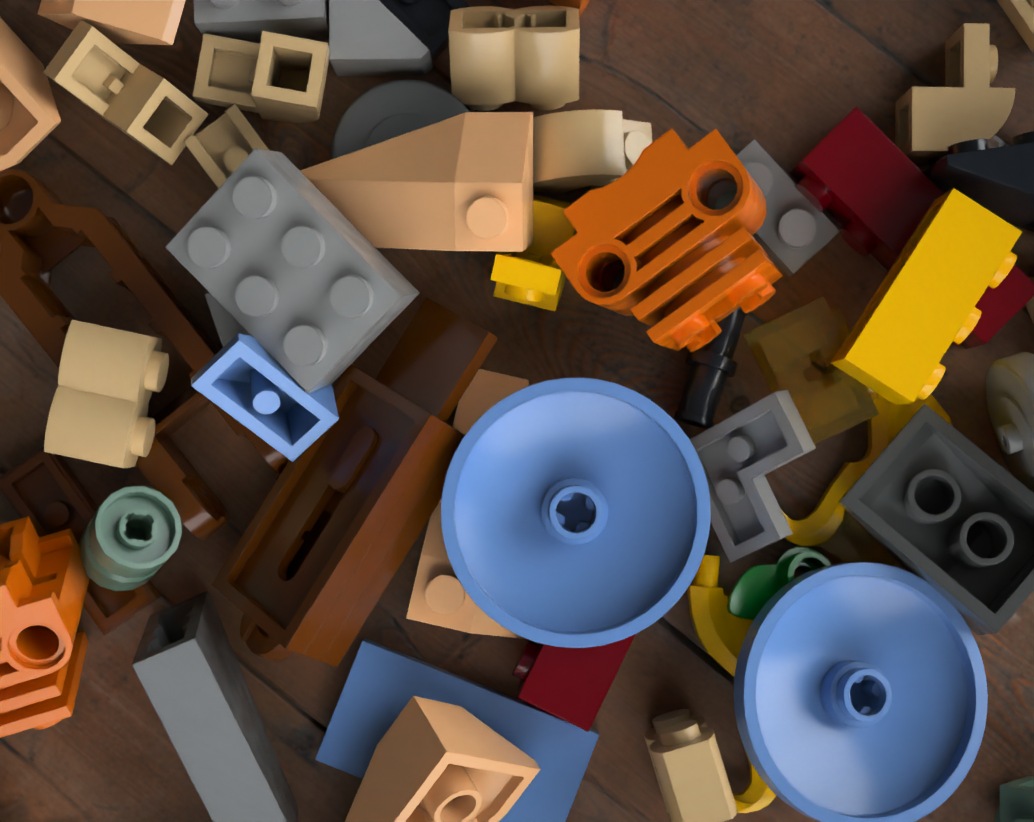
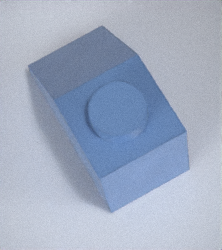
(266, 397)

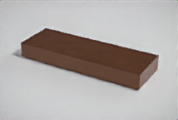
(55, 502)

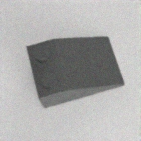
(951, 519)

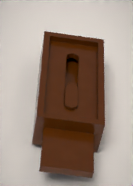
(355, 496)

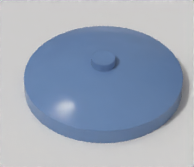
(575, 512)
(860, 695)

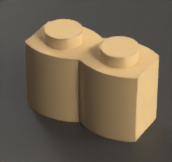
(514, 56)
(105, 395)
(689, 768)

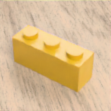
(928, 299)

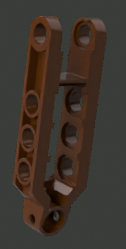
(40, 234)

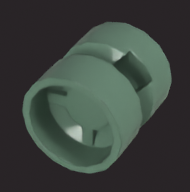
(130, 538)

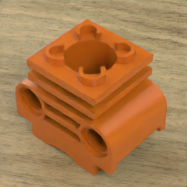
(678, 252)
(39, 619)

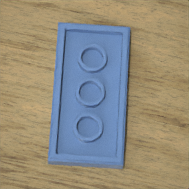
(386, 681)

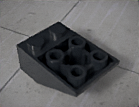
(992, 177)

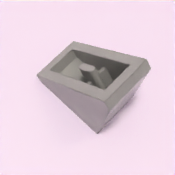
(373, 42)

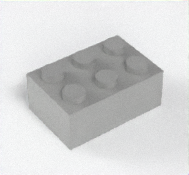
(291, 269)

